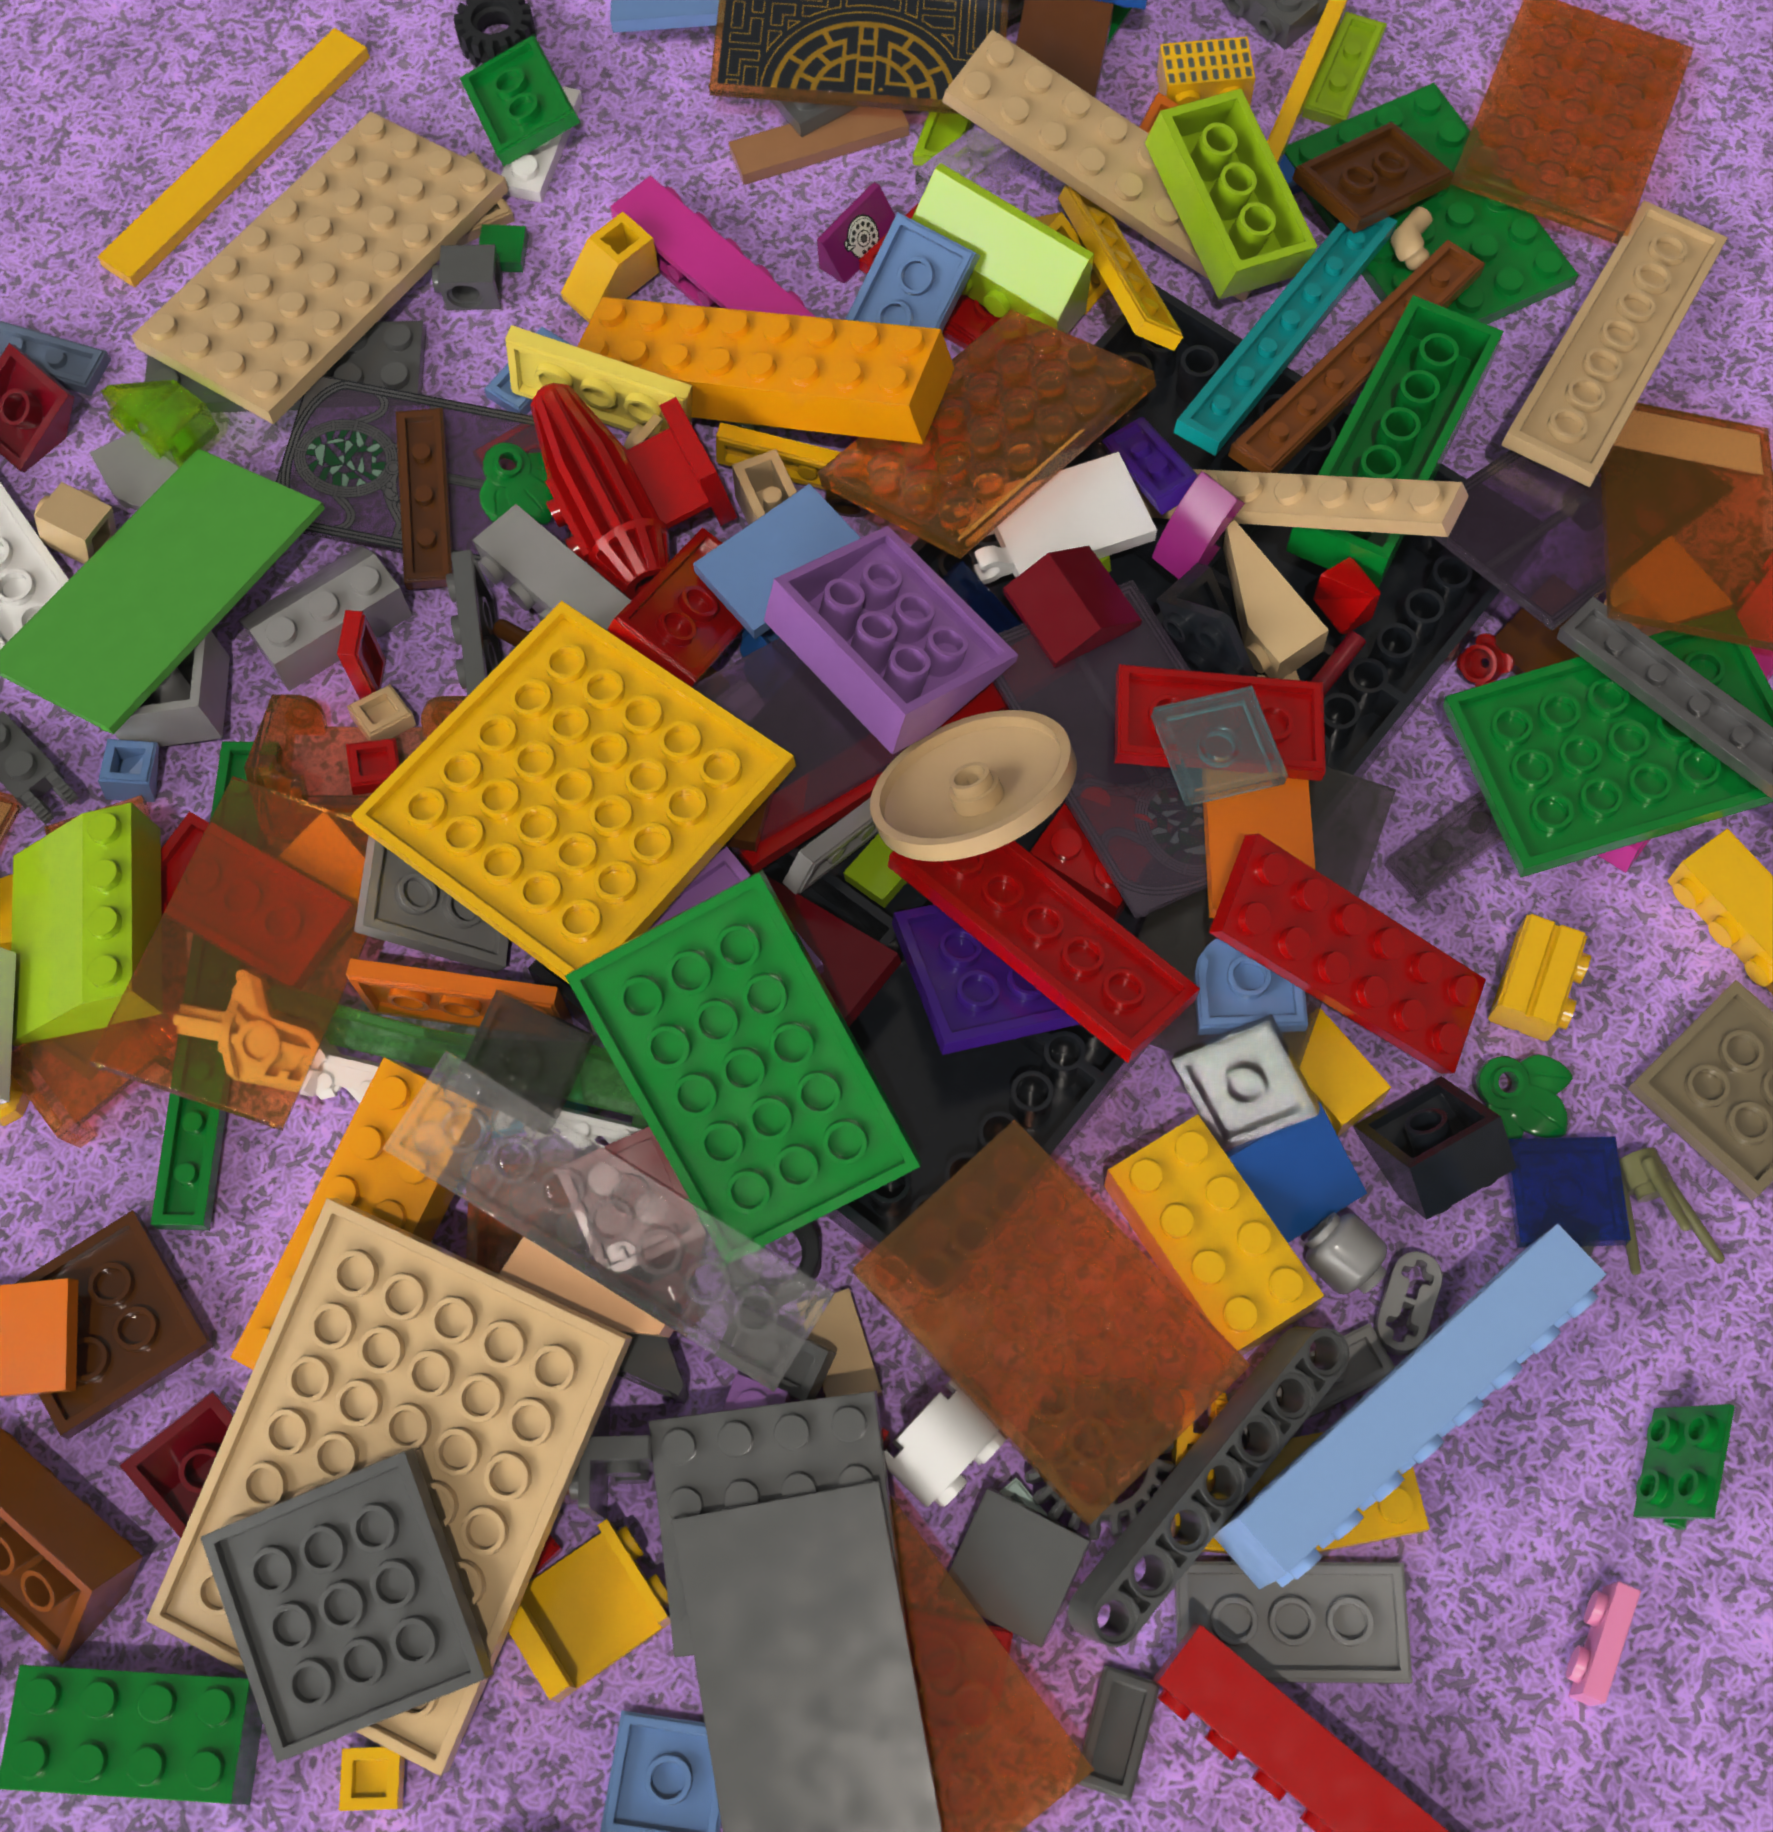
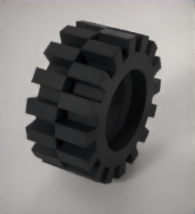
(484, 13)

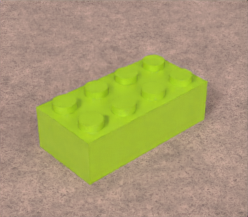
(1230, 193)

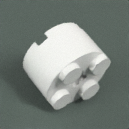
(941, 1446)

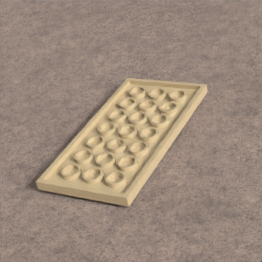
(320, 266)

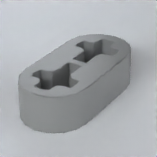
(1420, 1307)

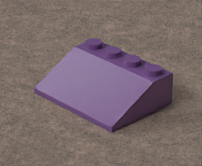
(887, 636)

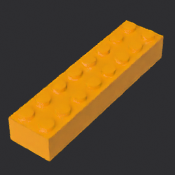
(783, 366)

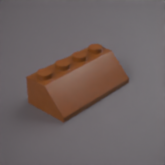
(56, 1556)

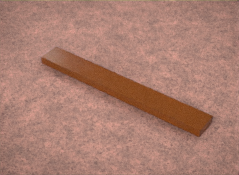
(1347, 367)

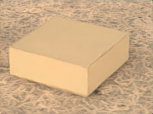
(381, 714)

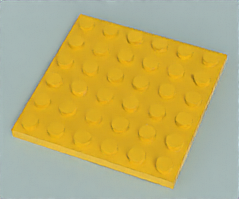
(573, 792)

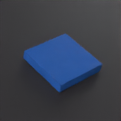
(1299, 1174)

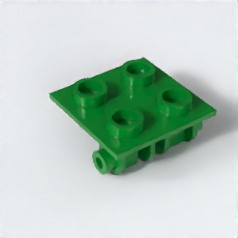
(1683, 1464)

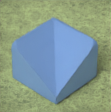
(129, 770)

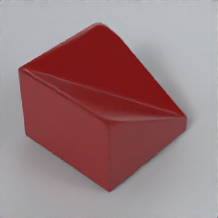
(1346, 595)

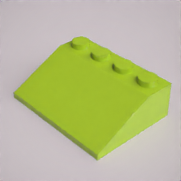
(82, 920)

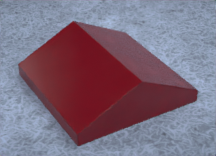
(32, 409)
(1070, 604)
(179, 1458)

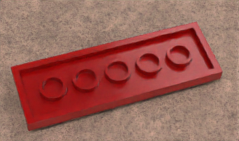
(1057, 943)
(1347, 954)

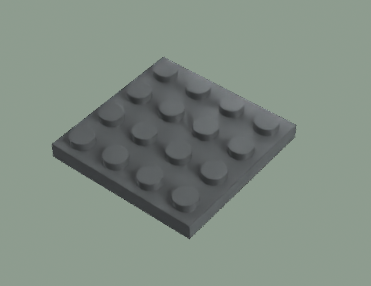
(760, 1457)
(346, 1605)

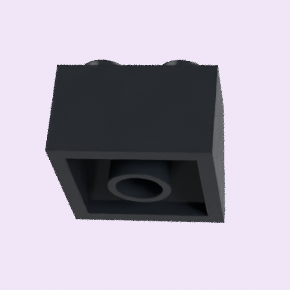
(1437, 1146)

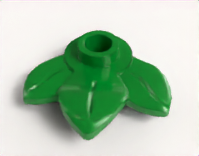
(519, 486)
(1532, 1099)

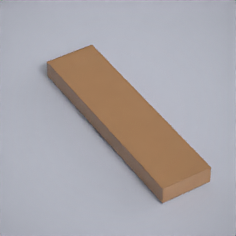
(784, 150)

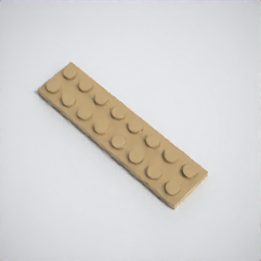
(1070, 139)
(1614, 344)

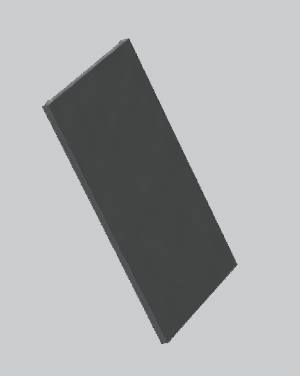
(806, 1666)

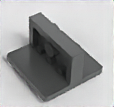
(620, 1457)

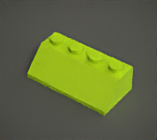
(1020, 259)

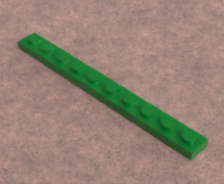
(193, 1129)

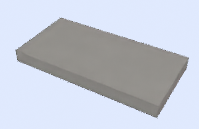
(1323, 1628)

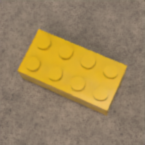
(1212, 1236)

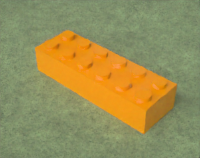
(364, 1178)

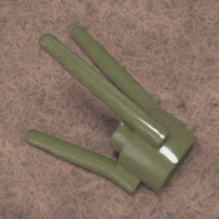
(1649, 1179)

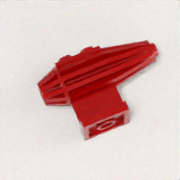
(618, 497)

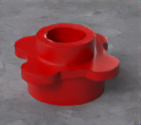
(1471, 661)

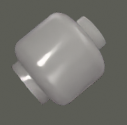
(1346, 1254)

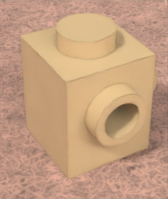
(74, 522)

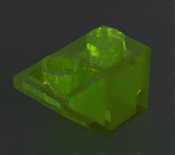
(163, 416)

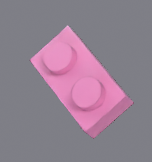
(1596, 1663)

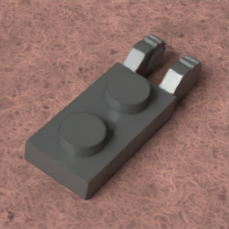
(28, 771)

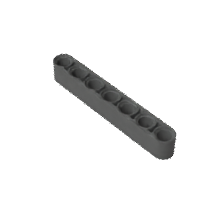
(1186, 1489)

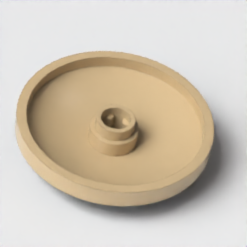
(973, 785)

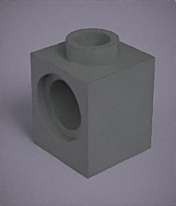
(469, 277)

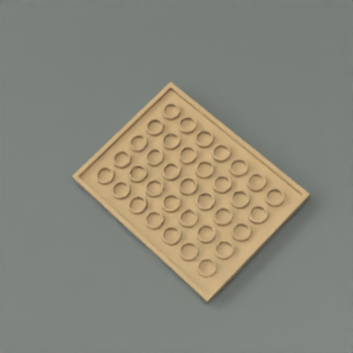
(394, 1353)

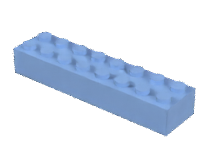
(1411, 1411)

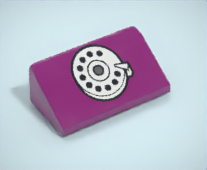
(854, 233)

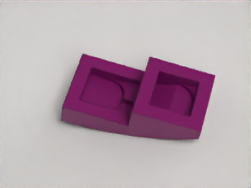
(1196, 526)

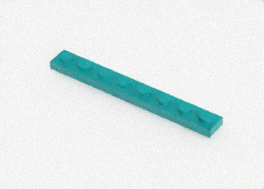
(1280, 335)

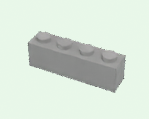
(544, 570)

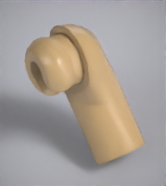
(1408, 240)

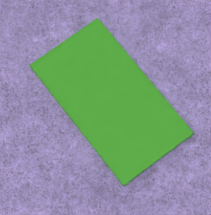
(155, 589)

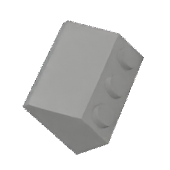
(304, 624)

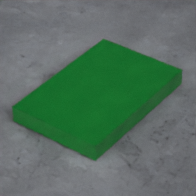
(519, 100)

